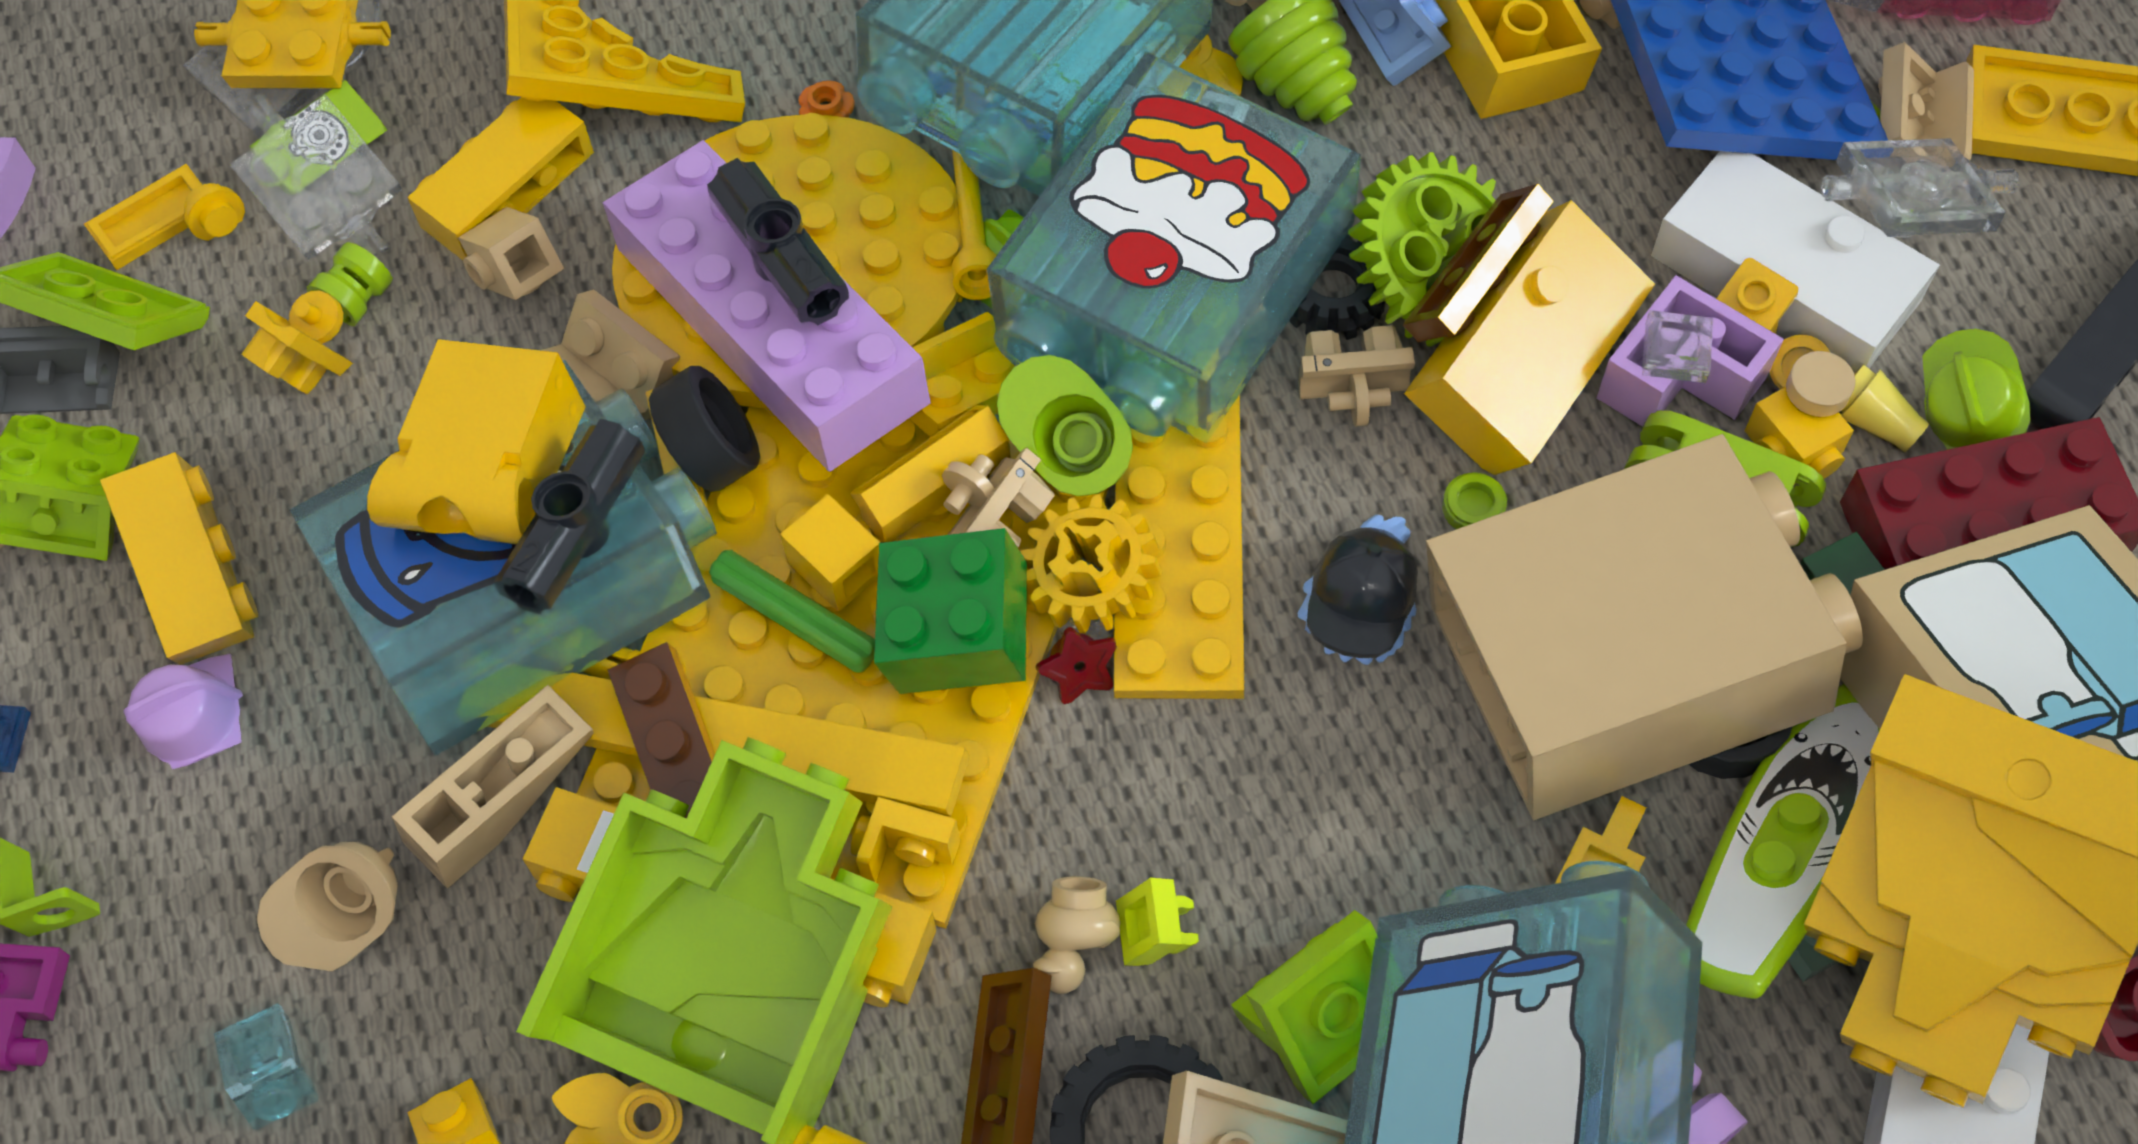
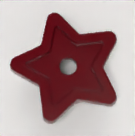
(1072, 649)

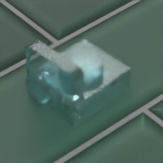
(264, 1067)

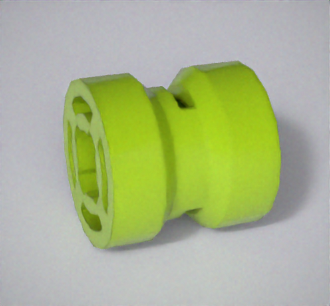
(353, 280)

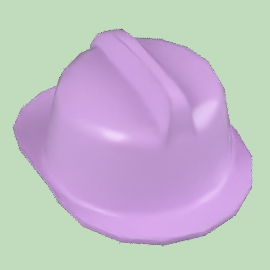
(187, 710)

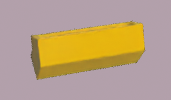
(914, 483)

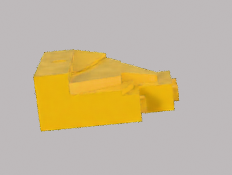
(1983, 890)

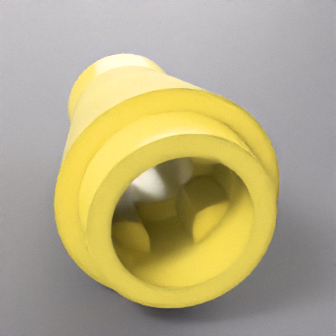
(1883, 410)

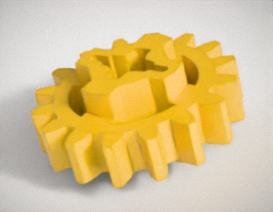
(1104, 537)

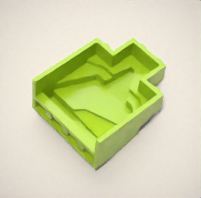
(720, 944)

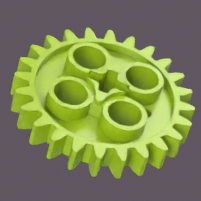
(1414, 226)

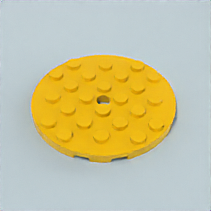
(866, 201)

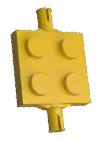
(290, 42)

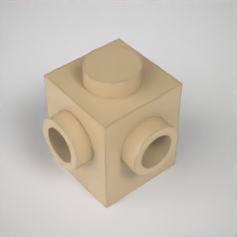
(510, 254)

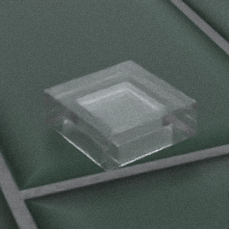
(1677, 346)

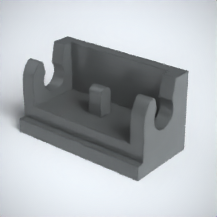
(55, 370)

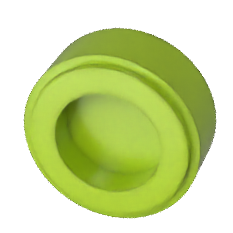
(1472, 499)

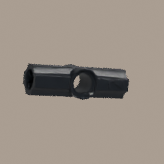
(778, 242)
(569, 517)

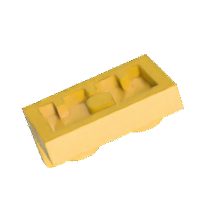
(961, 372)

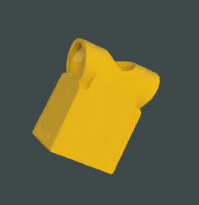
(477, 442)

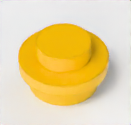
(213, 211)

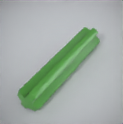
(793, 610)

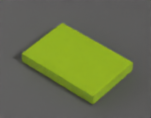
(99, 301)

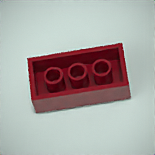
(1987, 489)

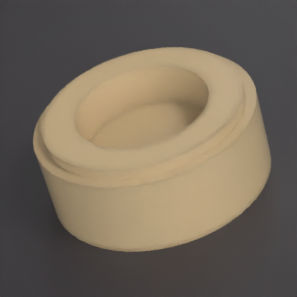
(1820, 383)

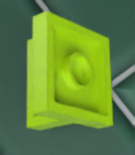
(1315, 1006)

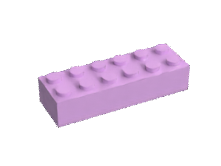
(826, 382)

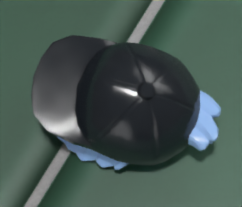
(1363, 592)

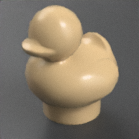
(1072, 921)

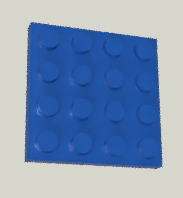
(1748, 76)

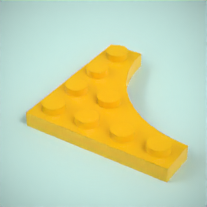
(568, 57)

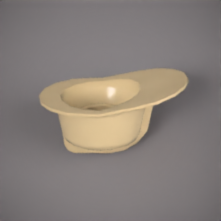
(329, 906)

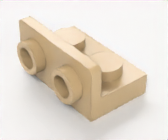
(613, 351)

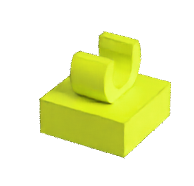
(1152, 922)

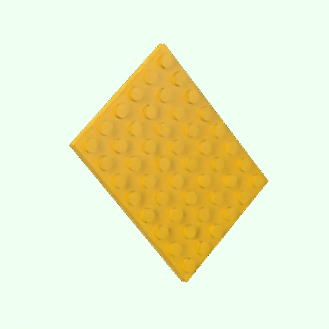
(755, 662)

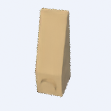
(491, 787)

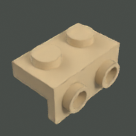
(1926, 102)

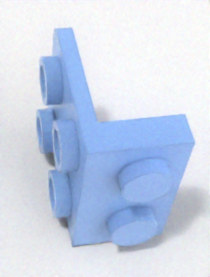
(1399, 33)

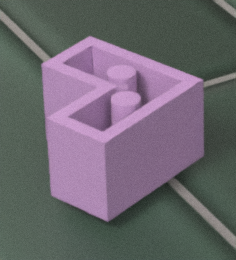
(1739, 359)

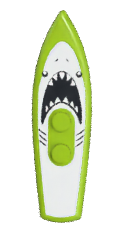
(1779, 848)

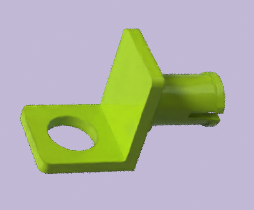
(20, 905)

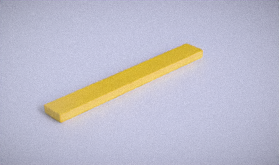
(874, 761)

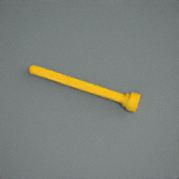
(974, 258)

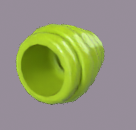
(1298, 56)

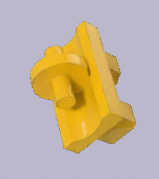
(295, 346)

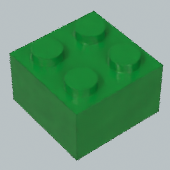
(951, 611)

